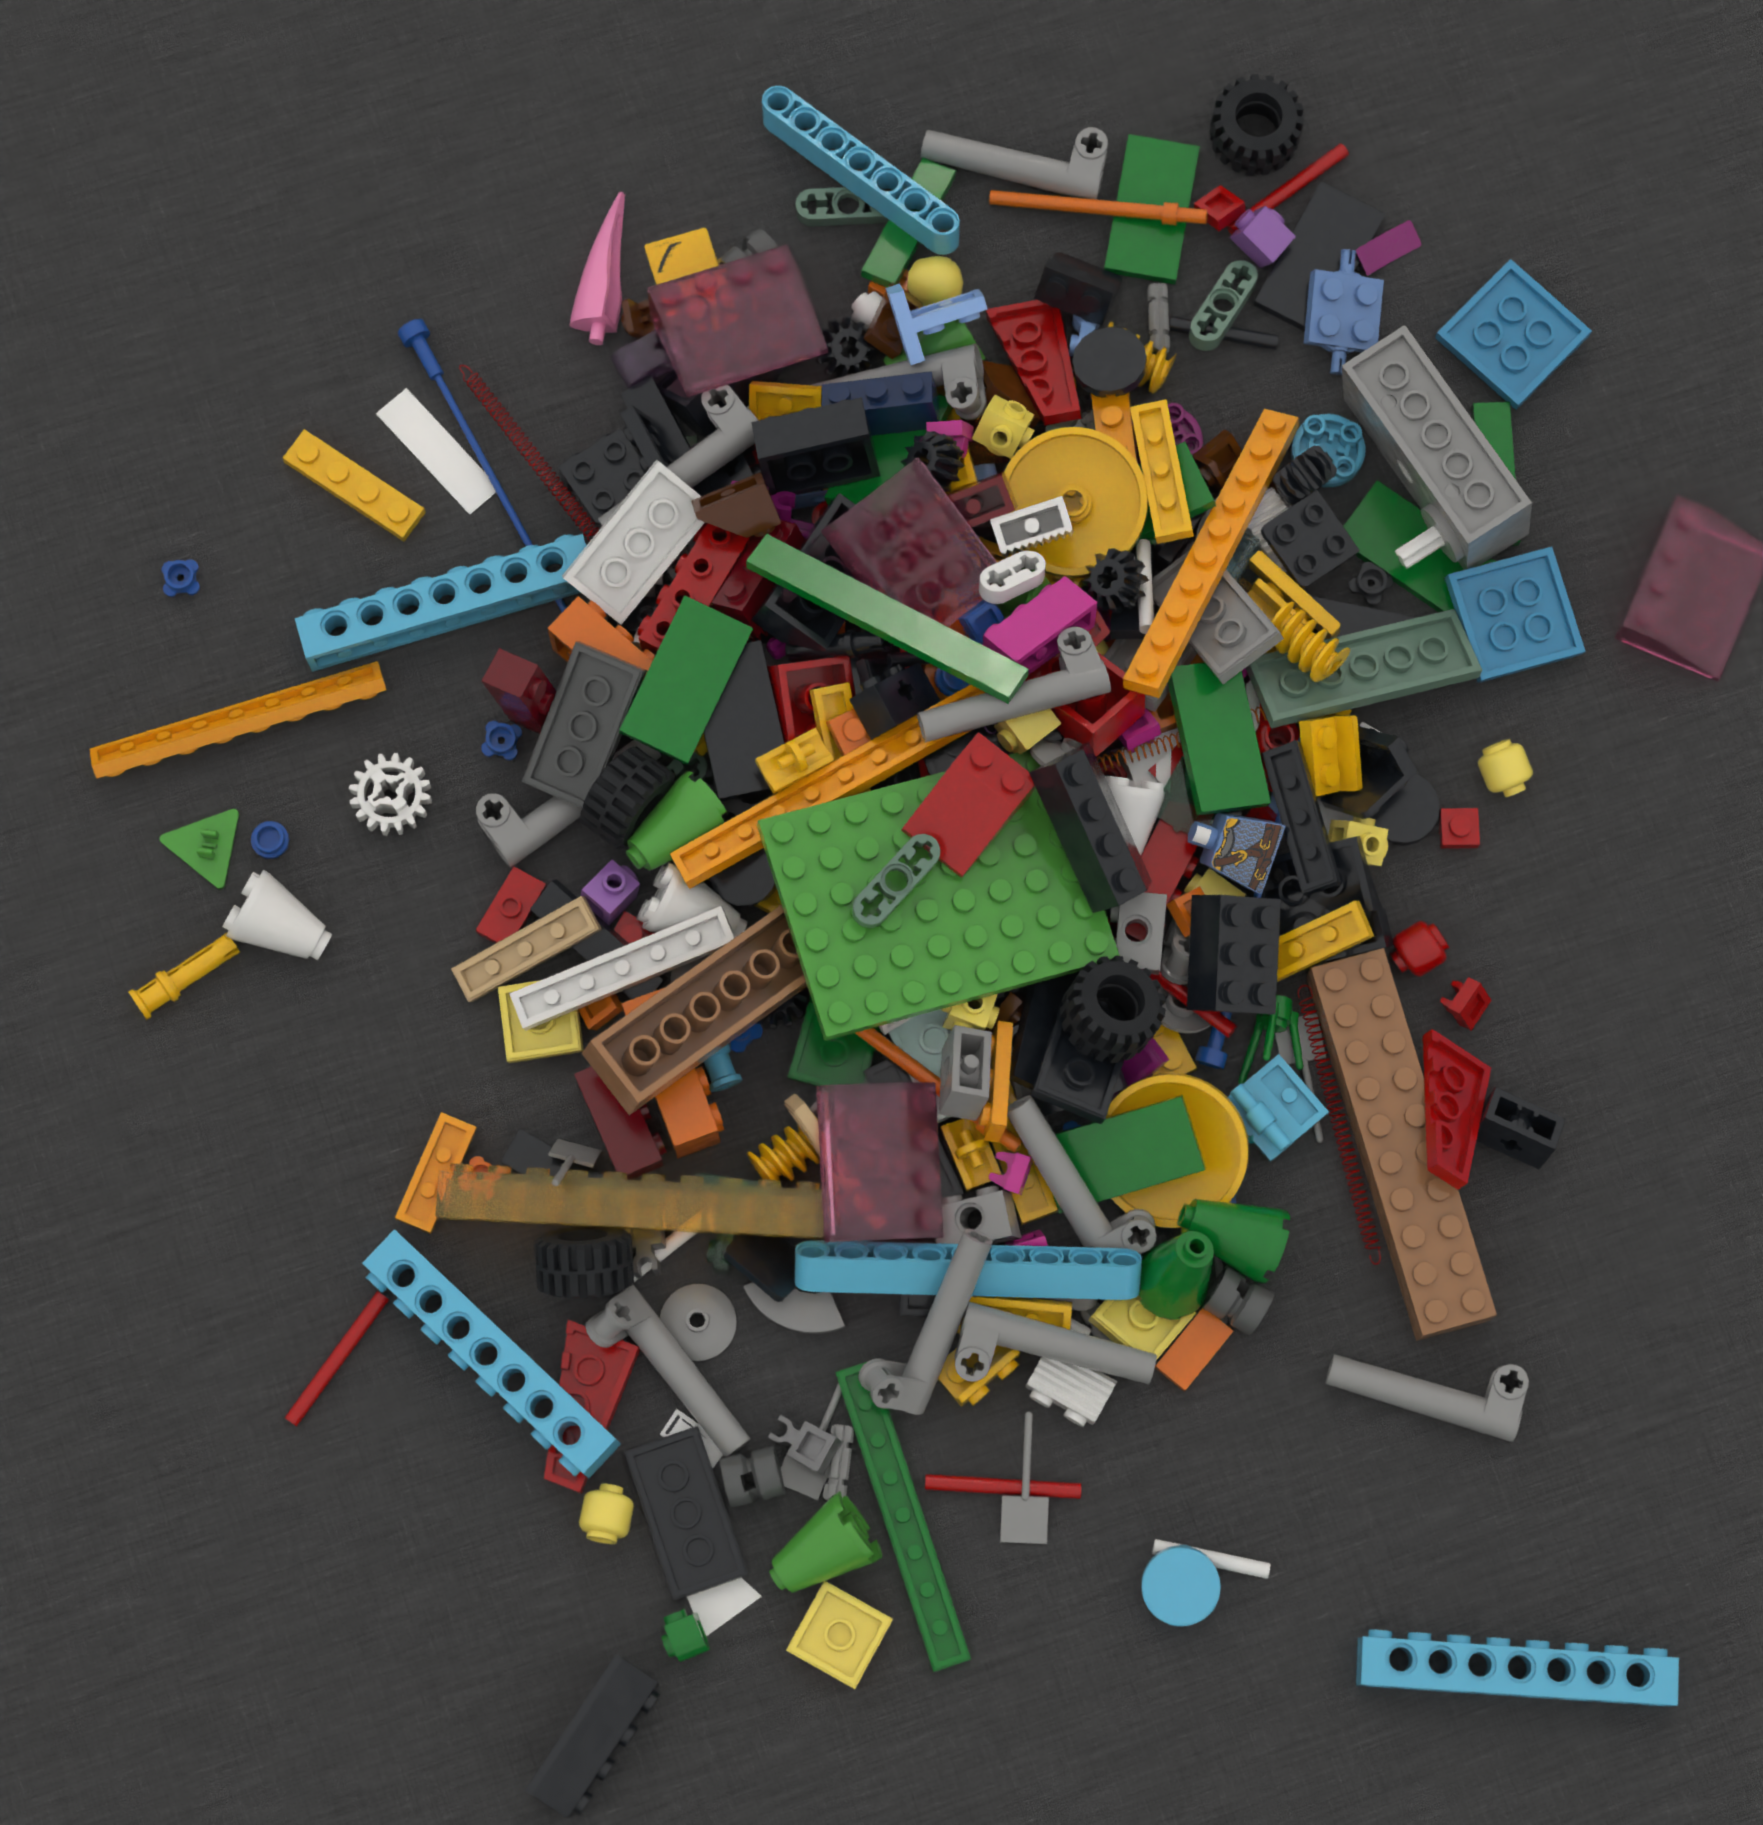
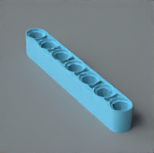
(865, 184)

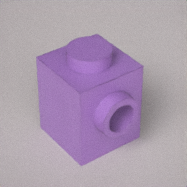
(1262, 235)
(611, 891)

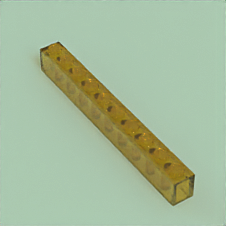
(630, 1203)

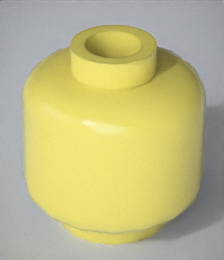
(1505, 767)
(606, 1514)

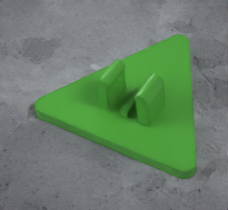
(206, 845)

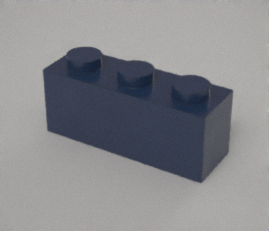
(891, 402)

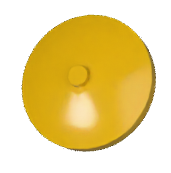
(1099, 488)
(1219, 1136)

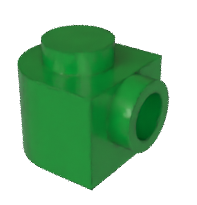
(684, 1636)

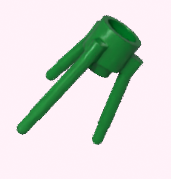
(1273, 1024)

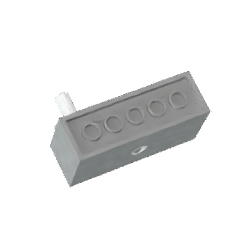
(1436, 452)

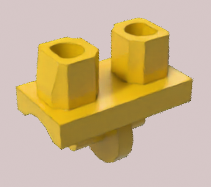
(794, 760)
(970, 1153)

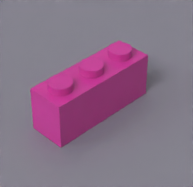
(1033, 628)

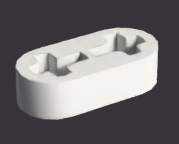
(1012, 577)

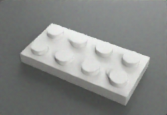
(636, 543)

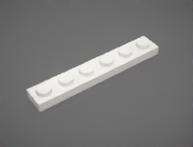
(622, 968)

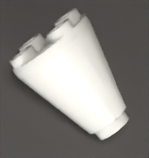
(1138, 805)
(678, 903)
(276, 920)

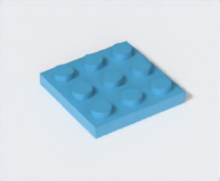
(1513, 334)
(1516, 613)

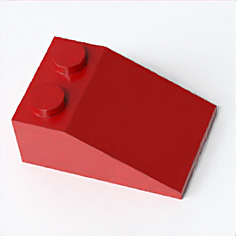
(792, 685)
(1101, 717)
(971, 803)

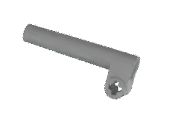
(1074, 179)
(956, 369)
(730, 439)
(1080, 678)
(519, 837)
(1070, 1189)
(632, 1316)
(987, 1327)
(911, 1384)
(1494, 1415)

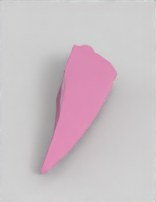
(599, 291)

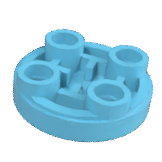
(1338, 438)
(1180, 1585)

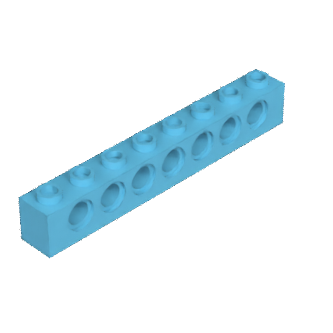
(432, 617)
(397, 1255)
(1657, 1688)

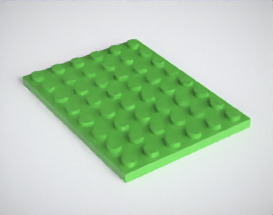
(952, 938)

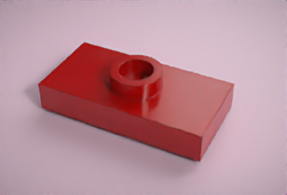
(511, 906)

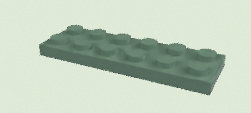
(1380, 667)

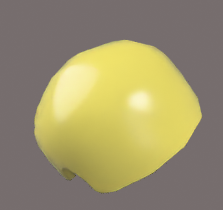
(934, 279)

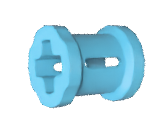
(721, 1070)

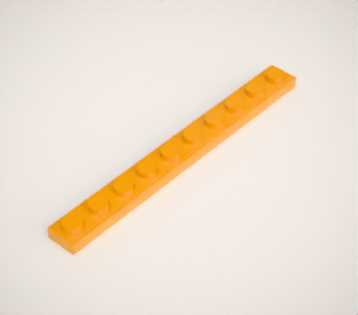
(1210, 554)
(837, 780)

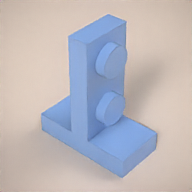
(930, 317)

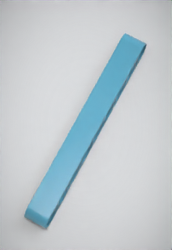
(1006, 1272)

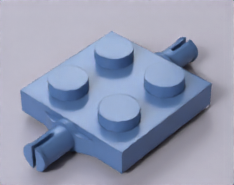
(1343, 311)

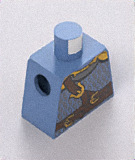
(1238, 847)

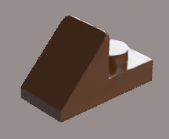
(883, 328)

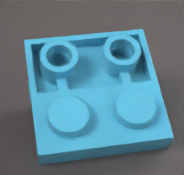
(1276, 1107)

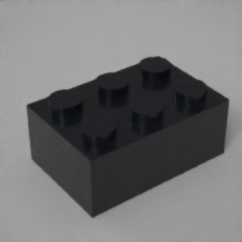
(816, 448)
(1233, 954)

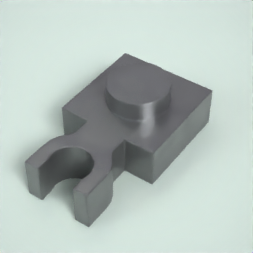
(644, 1245)
(809, 1445)

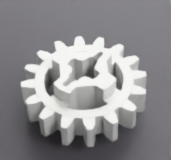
(379, 803)

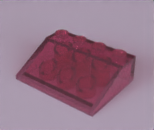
(736, 320)
(913, 545)
(1694, 590)
(879, 1162)

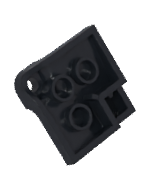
(1355, 886)

